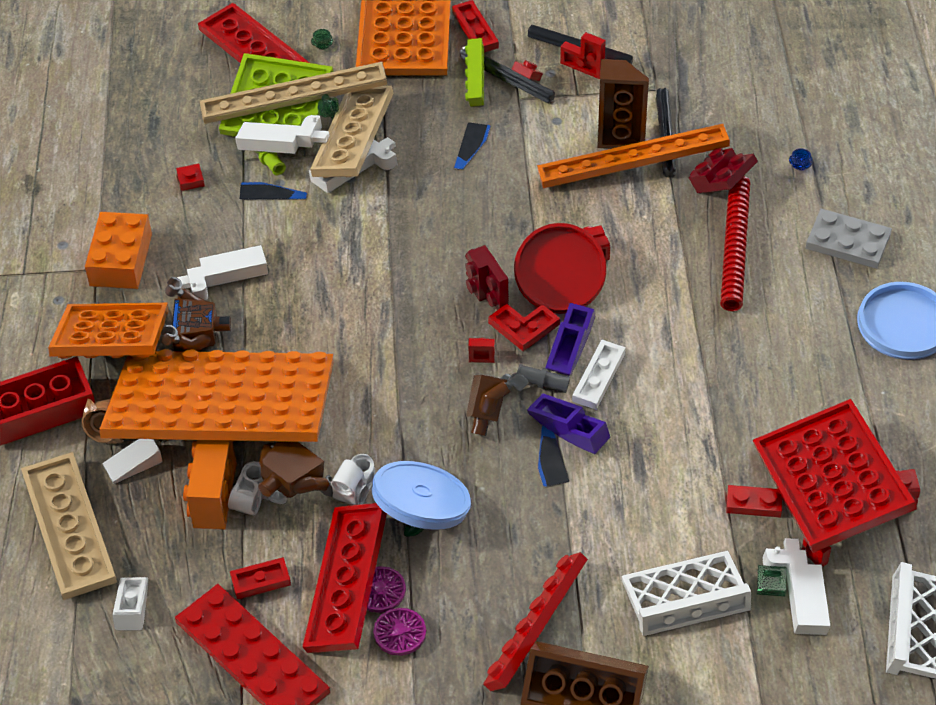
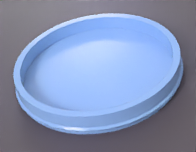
(899, 320)
(421, 495)

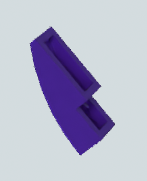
(571, 339)
(570, 423)

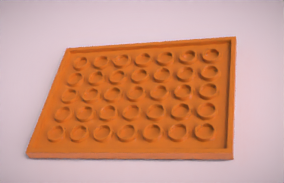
(220, 396)

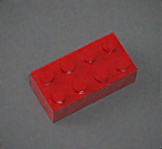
(42, 399)

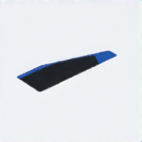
(473, 139)
(267, 191)
(550, 460)

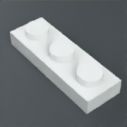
(598, 374)

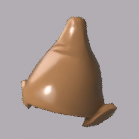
(93, 418)

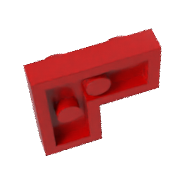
(584, 58)
(524, 330)

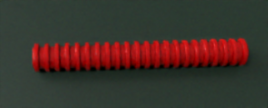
(735, 246)

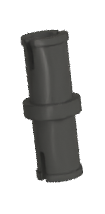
(544, 378)

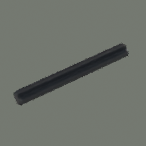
(557, 39)
(515, 79)
(665, 126)

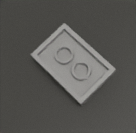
(848, 238)

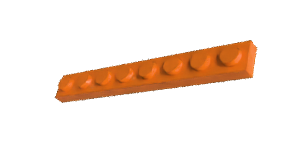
(633, 155)

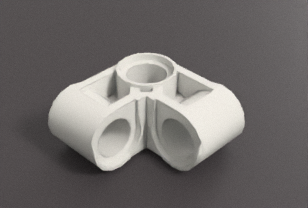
(351, 483)
(246, 495)

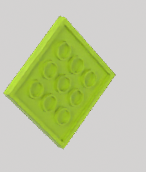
(264, 71)

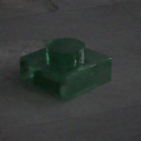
(771, 580)

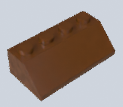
(621, 104)
(580, 678)

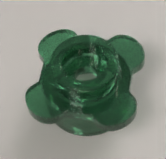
(328, 106)

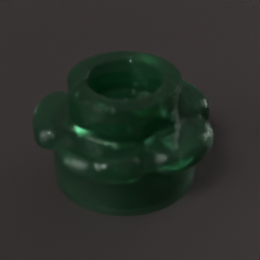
(322, 39)

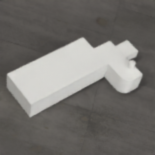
(281, 137)
(378, 154)
(225, 269)
(805, 588)

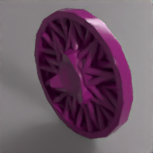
(387, 590)
(399, 631)

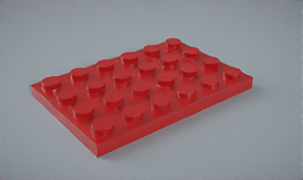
(833, 475)

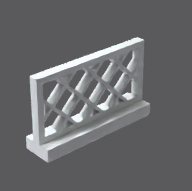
(693, 607)
(900, 622)

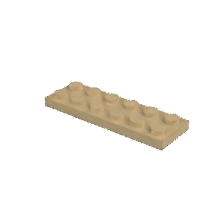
(352, 133)
(68, 526)

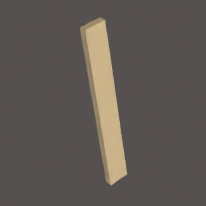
(293, 92)

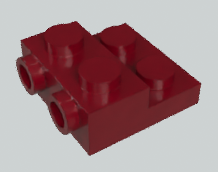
(721, 170)
(486, 277)

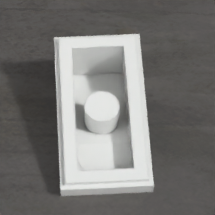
(133, 460)
(130, 603)

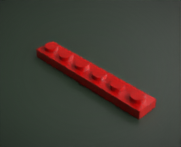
(531, 626)

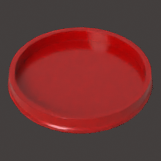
(560, 267)

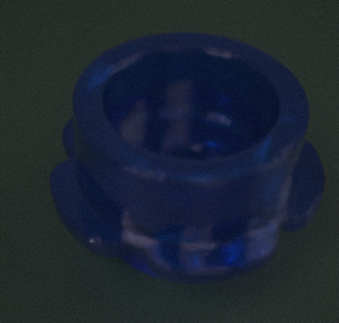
(800, 159)

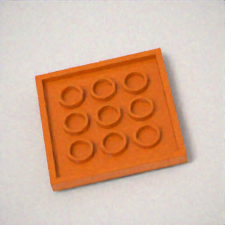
(109, 330)

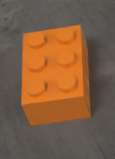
(118, 250)
(210, 483)

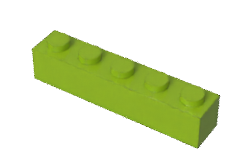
(475, 72)

